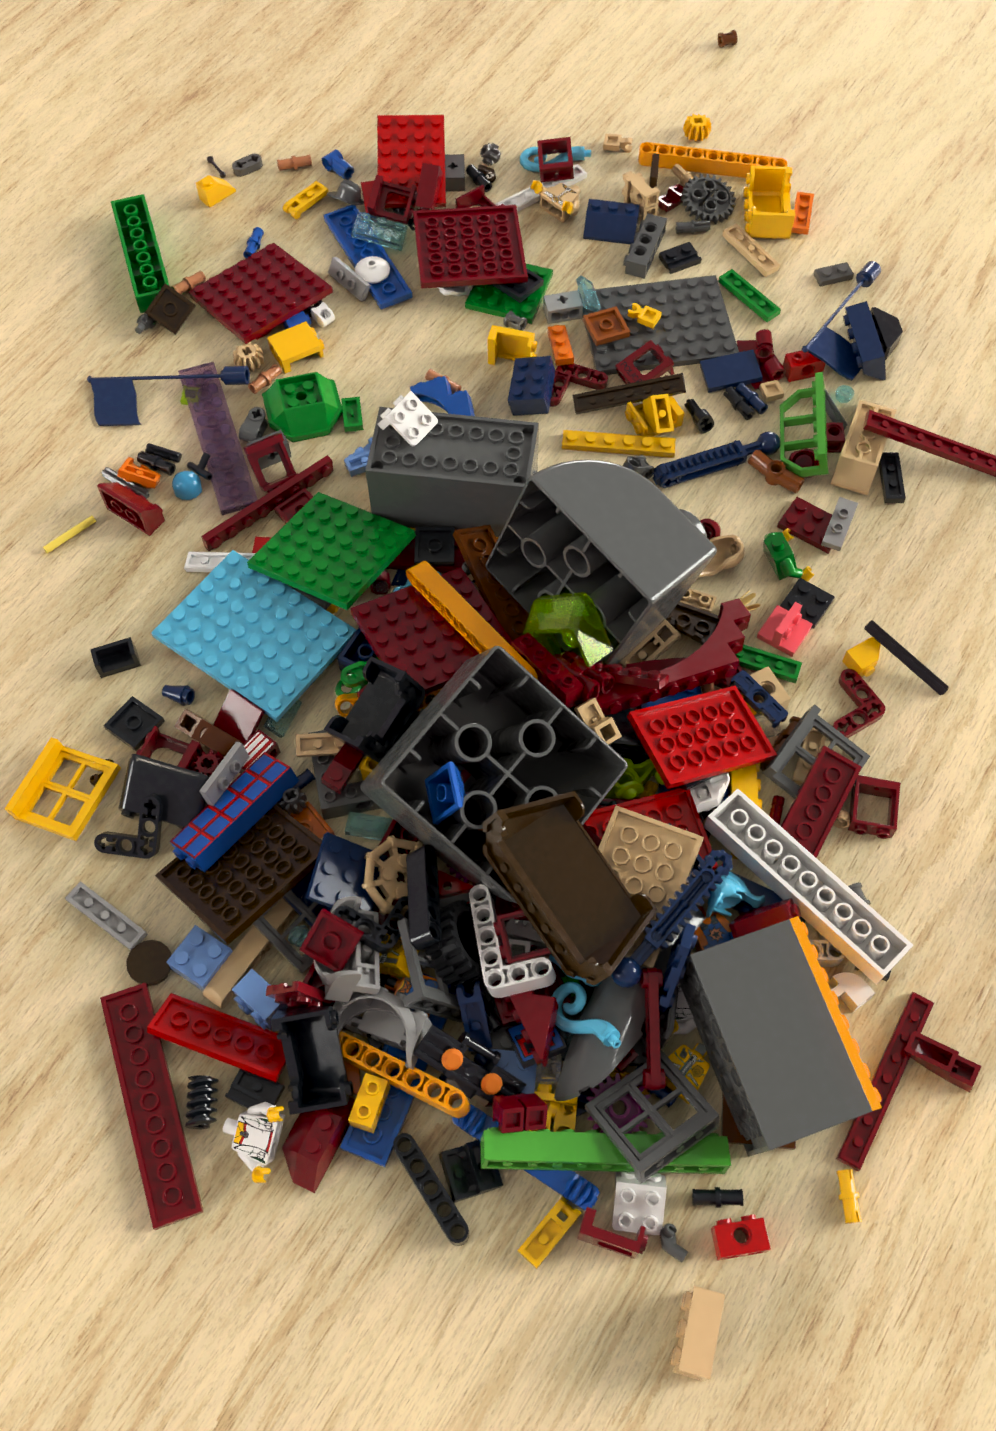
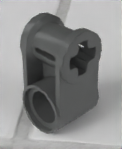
(254, 425)
(639, 465)

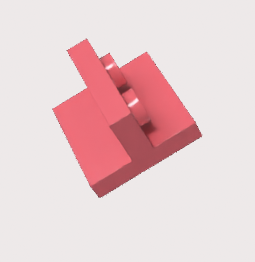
(785, 629)

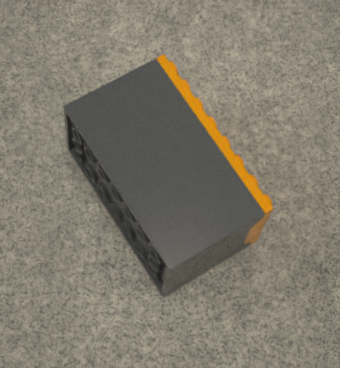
(456, 476)
(776, 1036)

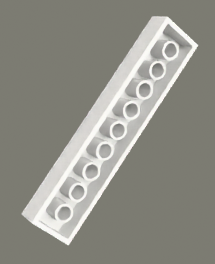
(820, 895)

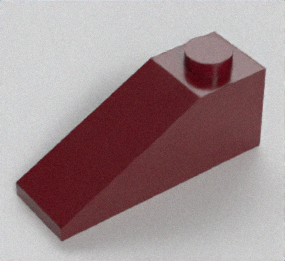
(342, 768)

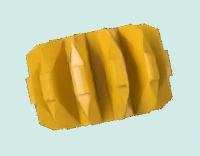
(697, 127)

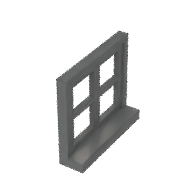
(792, 745)
(300, 962)
(426, 998)
(675, 1141)

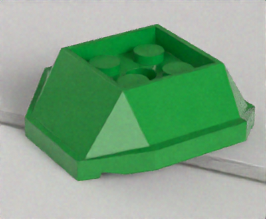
(303, 406)

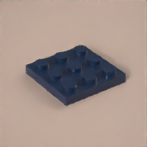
(340, 873)

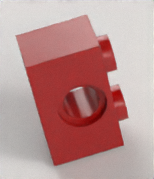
(801, 365)
(726, 1245)

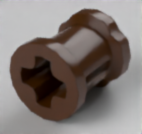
(727, 38)

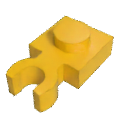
(646, 316)

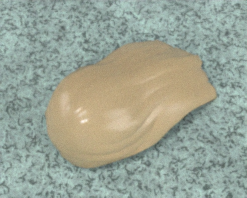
(729, 554)

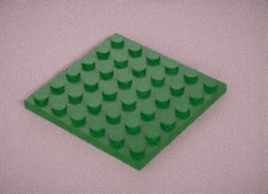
(332, 550)

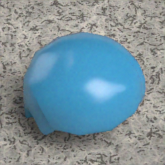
(186, 485)

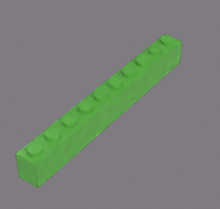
(592, 1152)

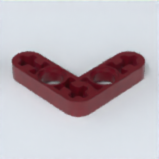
(567, 377)
(864, 705)

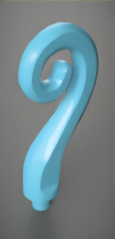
(578, 153)
(602, 1029)

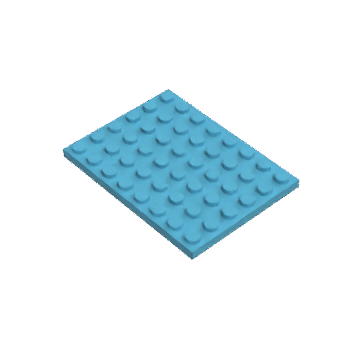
(254, 635)

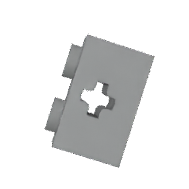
(562, 307)

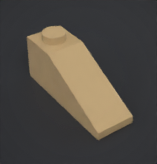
(654, 644)

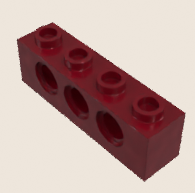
(549, 670)

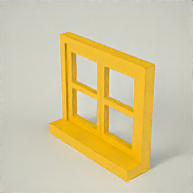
(40, 778)

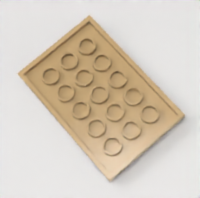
(649, 859)

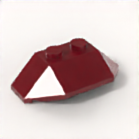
(314, 1143)

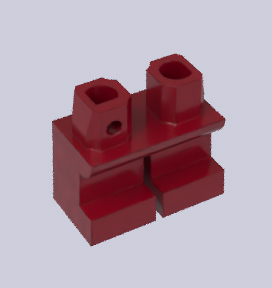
(519, 1112)

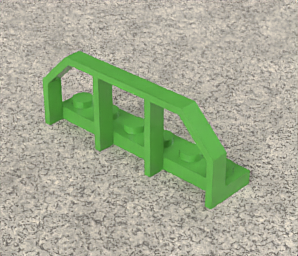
(819, 421)

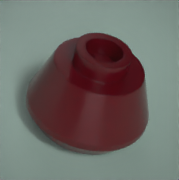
(711, 527)

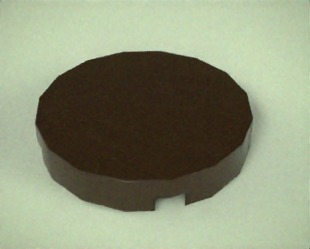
(148, 962)

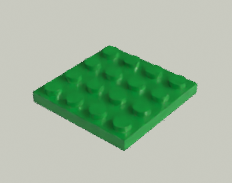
(495, 302)

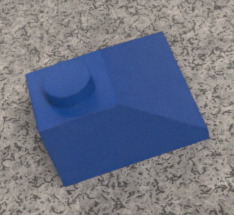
(445, 792)

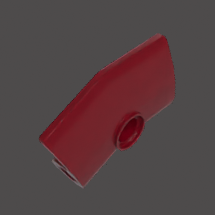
(767, 361)

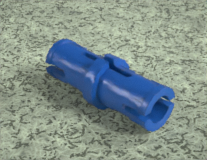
(253, 242)

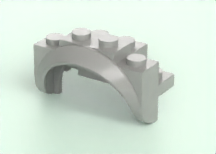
(361, 970)
(385, 1020)

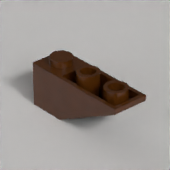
(205, 732)

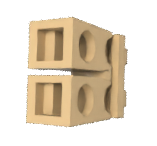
(640, 193)

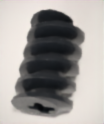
(200, 1102)

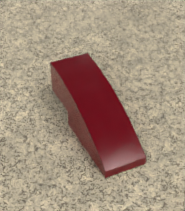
(942, 1061)

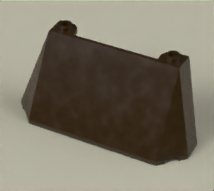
(565, 885)

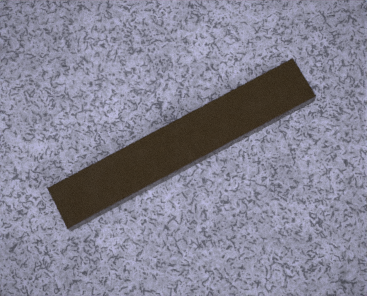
(626, 393)

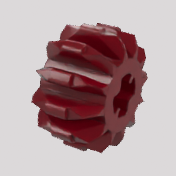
(205, 761)

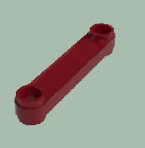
(653, 1076)

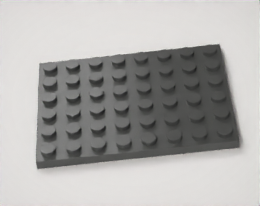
(690, 329)

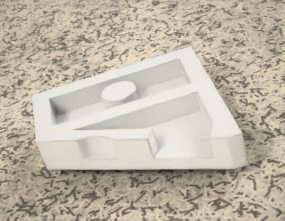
(710, 793)

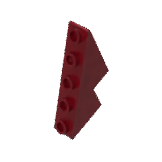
(538, 1017)

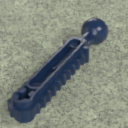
(713, 460)
(629, 969)

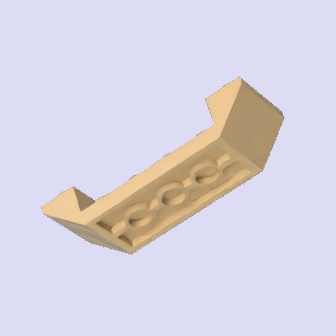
(861, 451)

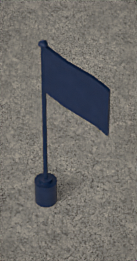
(834, 348)
(117, 400)

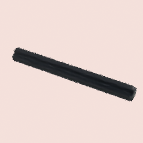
(906, 657)

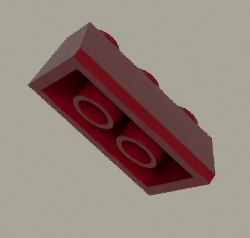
(131, 507)

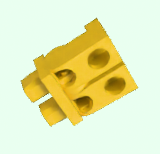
(560, 1112)

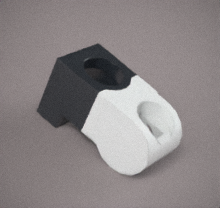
(320, 313)

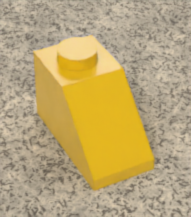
(213, 190)
(658, 413)
(863, 657)

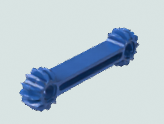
(566, 1183)

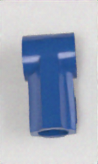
(335, 162)

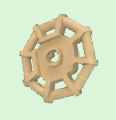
(388, 873)

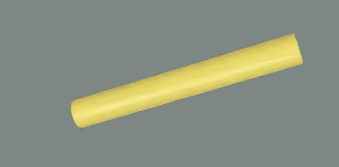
(69, 534)

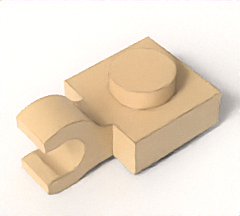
(614, 142)

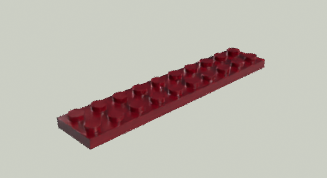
(151, 1108)

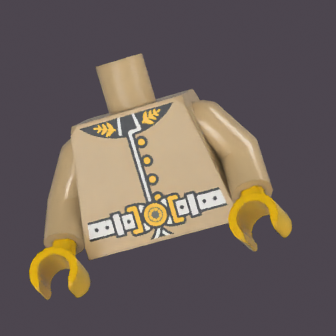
(558, 200)

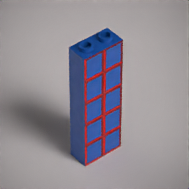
(234, 813)

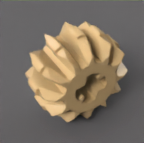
(248, 355)

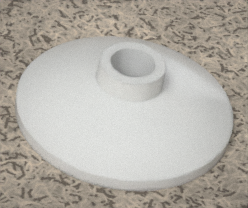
(373, 269)

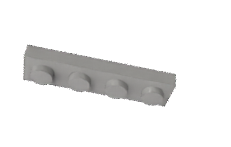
(106, 916)

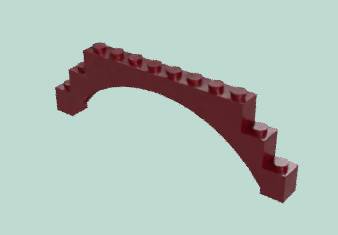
(709, 663)

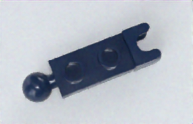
(475, 1017)

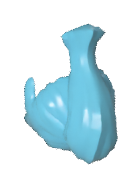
(729, 894)

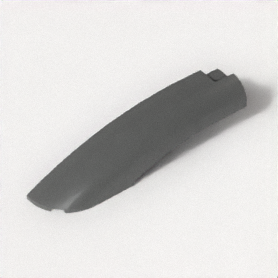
(587, 1057)

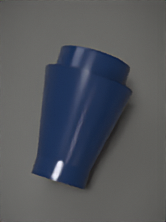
(181, 694)

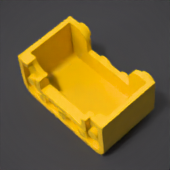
(768, 202)

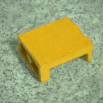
(510, 344)
(294, 345)
(636, 416)

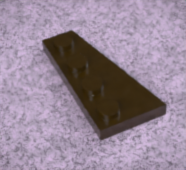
(693, 622)

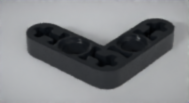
(138, 841)
(377, 932)

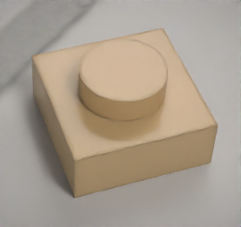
(771, 391)

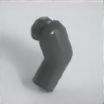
(669, 1242)

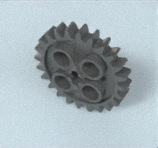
(716, 206)

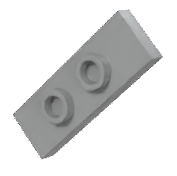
(349, 279)
(839, 524)
(224, 773)

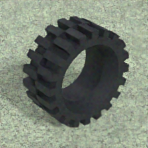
(457, 952)

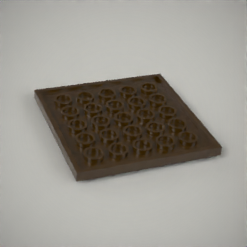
(247, 876)

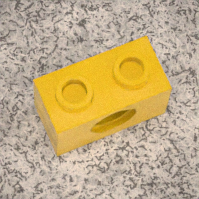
(369, 1103)

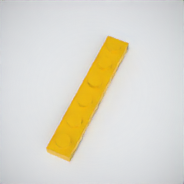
(618, 443)

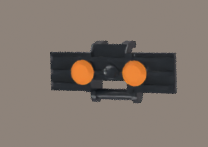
(472, 1079)

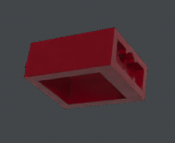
(564, 169)
(879, 788)
(505, 949)

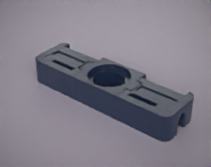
(769, 708)

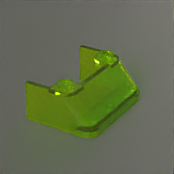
(575, 619)

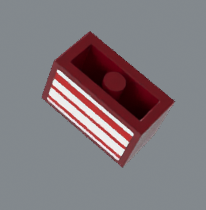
(256, 745)

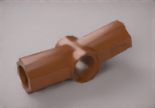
(775, 472)

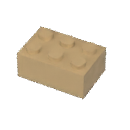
(697, 1333)

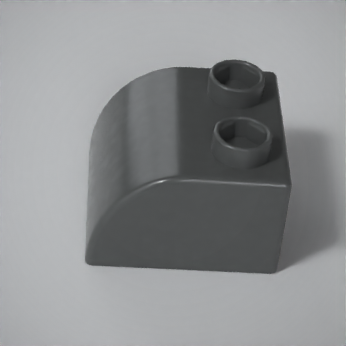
(605, 536)
(510, 740)

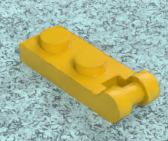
(305, 199)
(548, 1233)

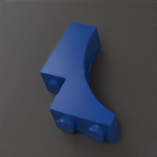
(439, 393)

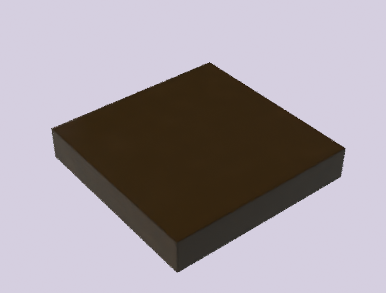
(654, 171)
(170, 309)

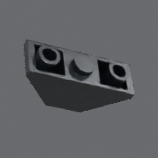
(888, 330)

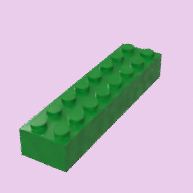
(140, 248)

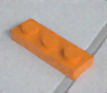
(803, 211)
(560, 345)

